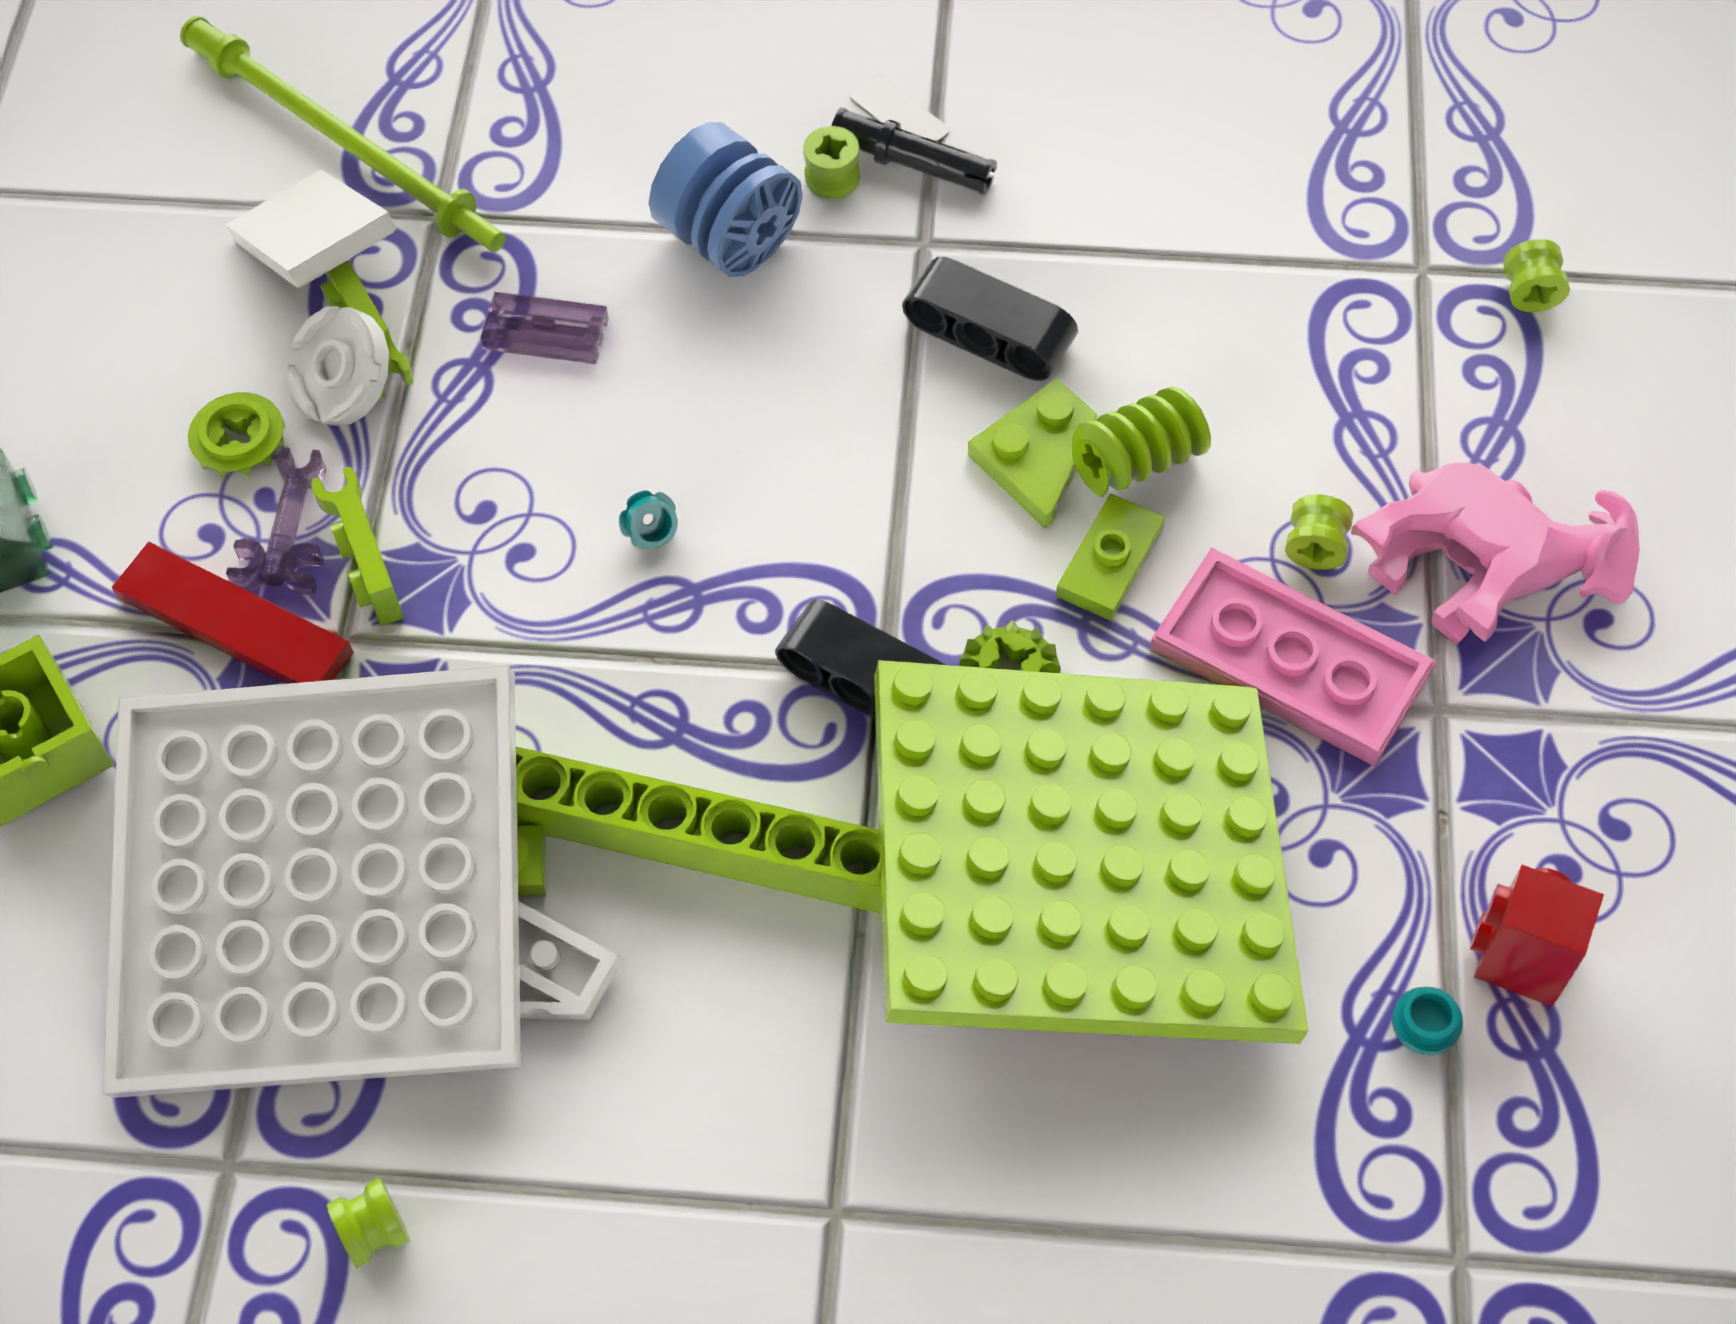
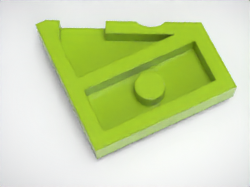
(1032, 448)

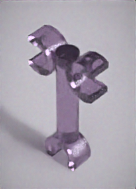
(283, 557)

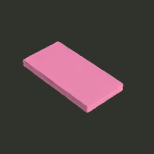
(1298, 654)

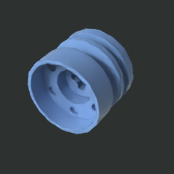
(725, 198)

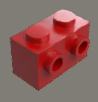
(1535, 933)

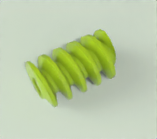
(1139, 440)

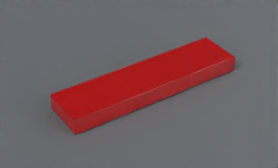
(230, 618)

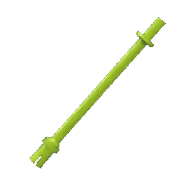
(231, 57)

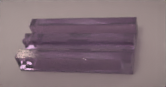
(541, 335)

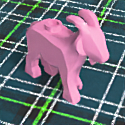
(1501, 541)

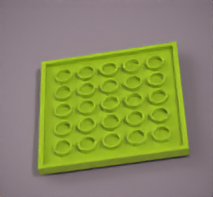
(1081, 856)

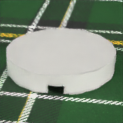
(338, 365)

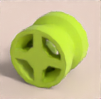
(827, 176)
(1536, 275)
(1319, 532)
(368, 1222)

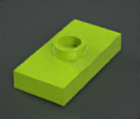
(1110, 557)

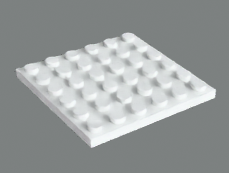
(314, 883)

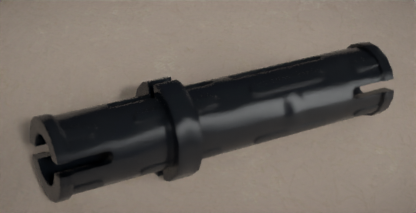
(917, 152)

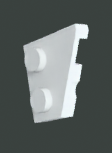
(560, 969)

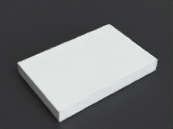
(311, 228)

